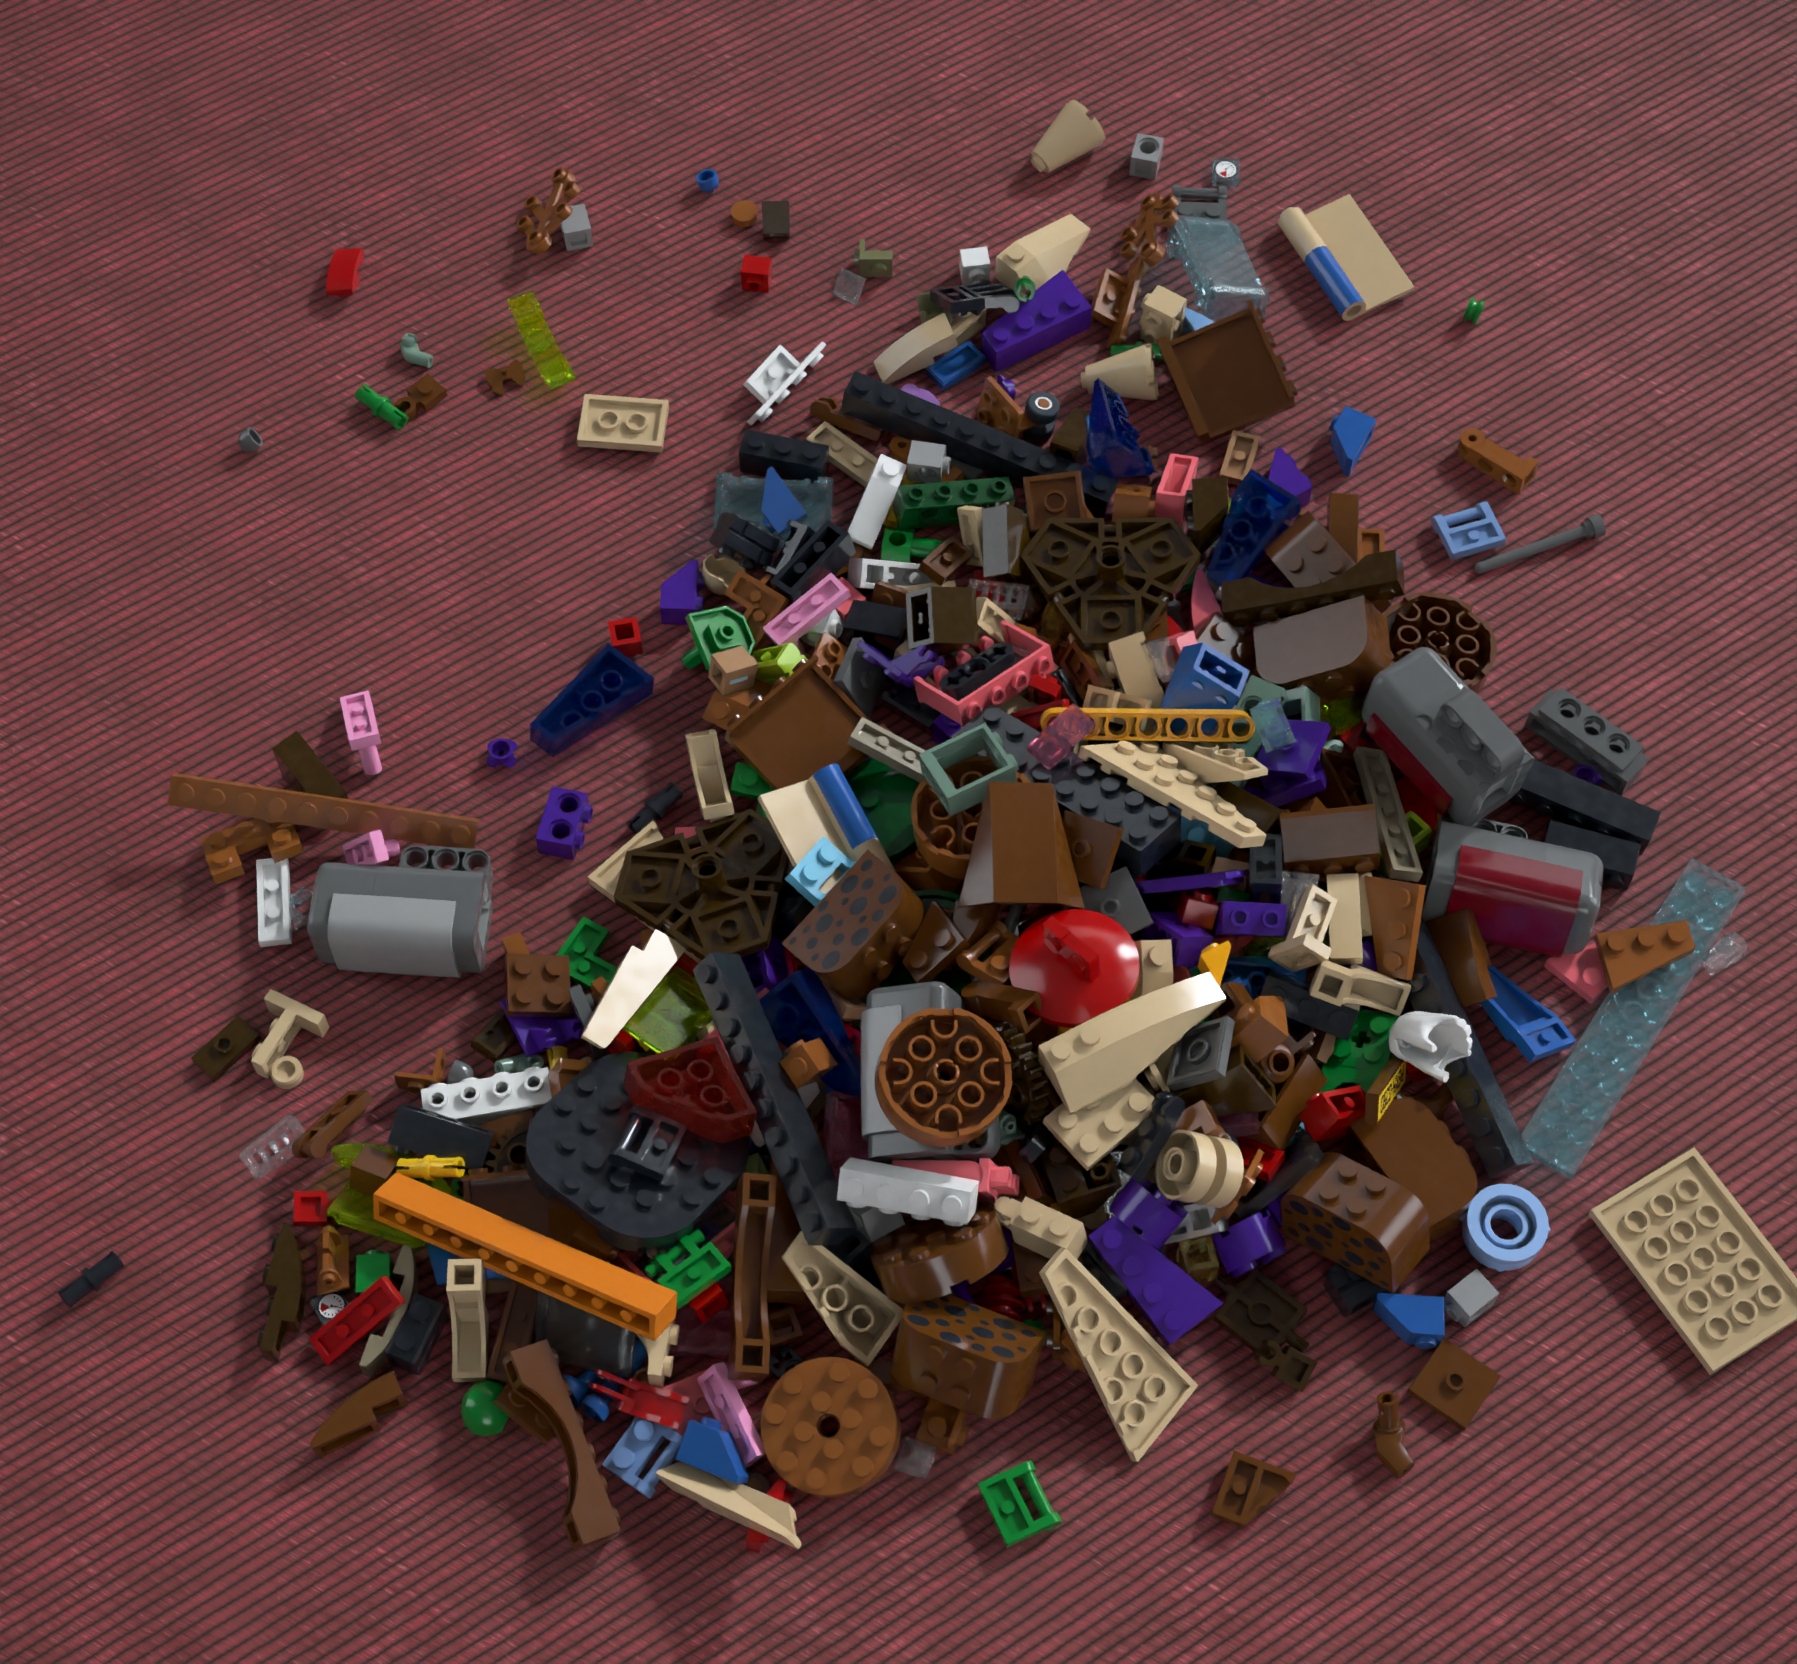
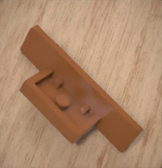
(1115, 300)

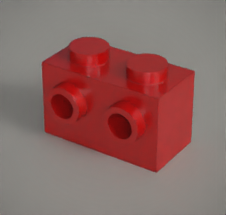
(1332, 1112)

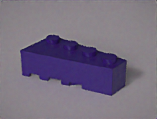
(1045, 320)
(1155, 1285)

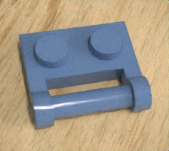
(1472, 536)
(637, 1449)

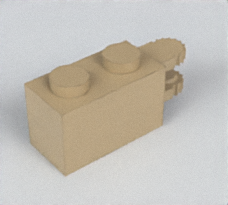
(1040, 1227)

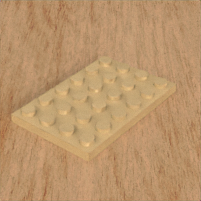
(1701, 1259)

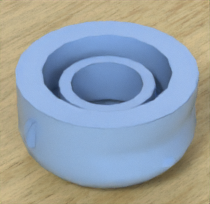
(1521, 1211)

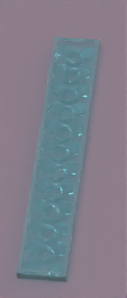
(1627, 1028)

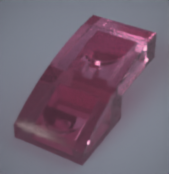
(1060, 736)

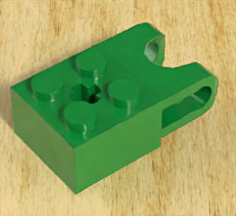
(1362, 1055)

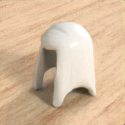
(1430, 1041)

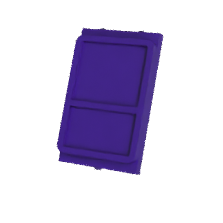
(1192, 881)

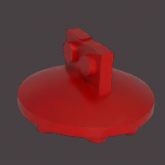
(1077, 965)

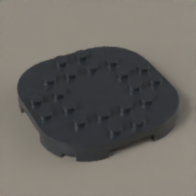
(569, 1160)

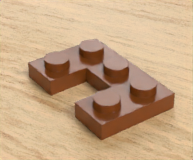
(761, 603)
(225, 846)

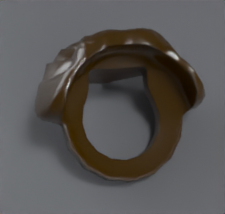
(1034, 607)

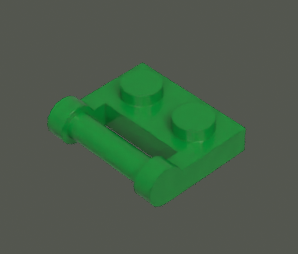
(1009, 1509)

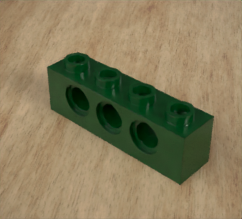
(938, 502)

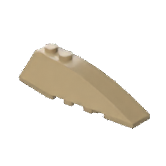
(1122, 1042)

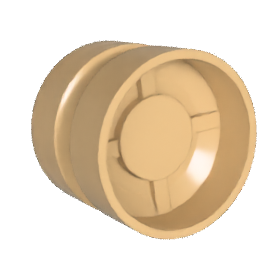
(1199, 1169)

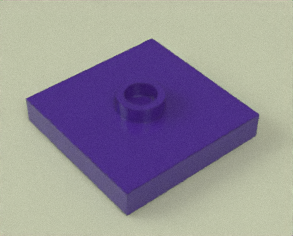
(1299, 757)

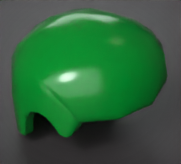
(479, 1412)

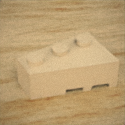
(1135, 671)

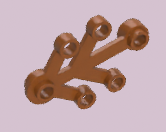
(1150, 212)
(539, 239)

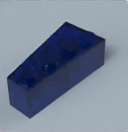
(592, 699)

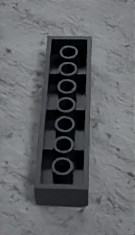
(1084, 789)

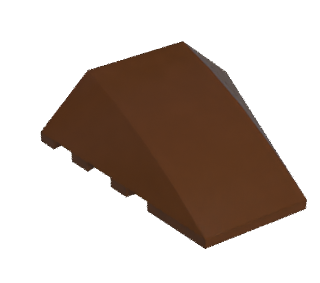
(1020, 851)

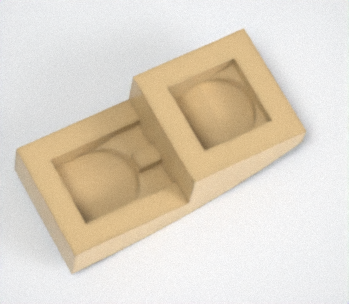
(1104, 698)

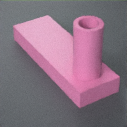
(807, 612)
(362, 729)
(370, 849)
(730, 1410)

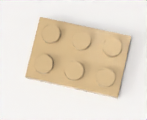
(623, 423)
(1102, 1125)

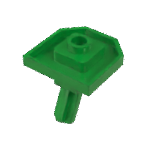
(716, 632)

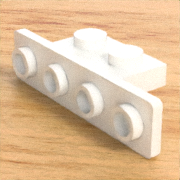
(775, 375)

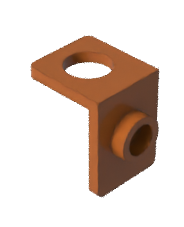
(416, 1082)

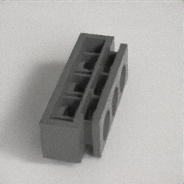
(1583, 741)

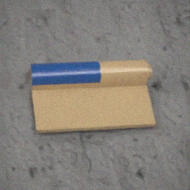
(1345, 256)
(817, 809)

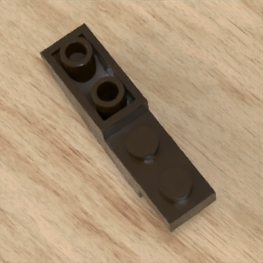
(287, 1284)

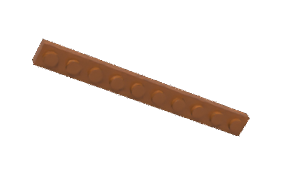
(322, 811)

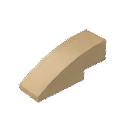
(916, 349)
(1345, 923)

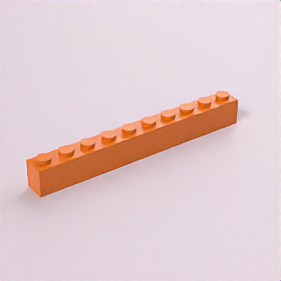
(526, 1256)

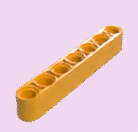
(1163, 719)

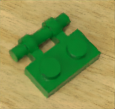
(693, 1274)

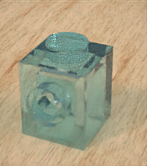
(1272, 724)

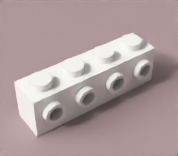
(491, 1097)
(907, 1191)

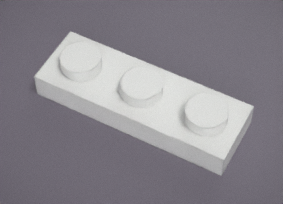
(273, 902)

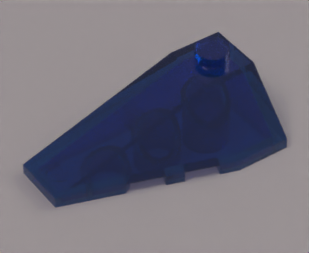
(1112, 439)
(1255, 519)
(804, 1010)

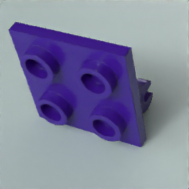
(905, 667)
(543, 1033)

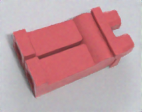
(993, 1180)

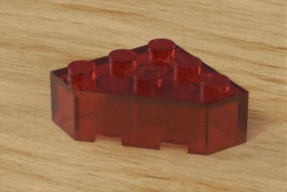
(695, 1089)

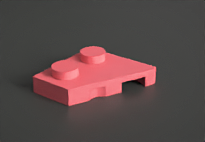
(1580, 972)

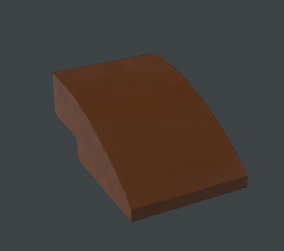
(1463, 955)

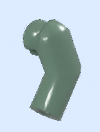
(412, 353)
(518, 1063)

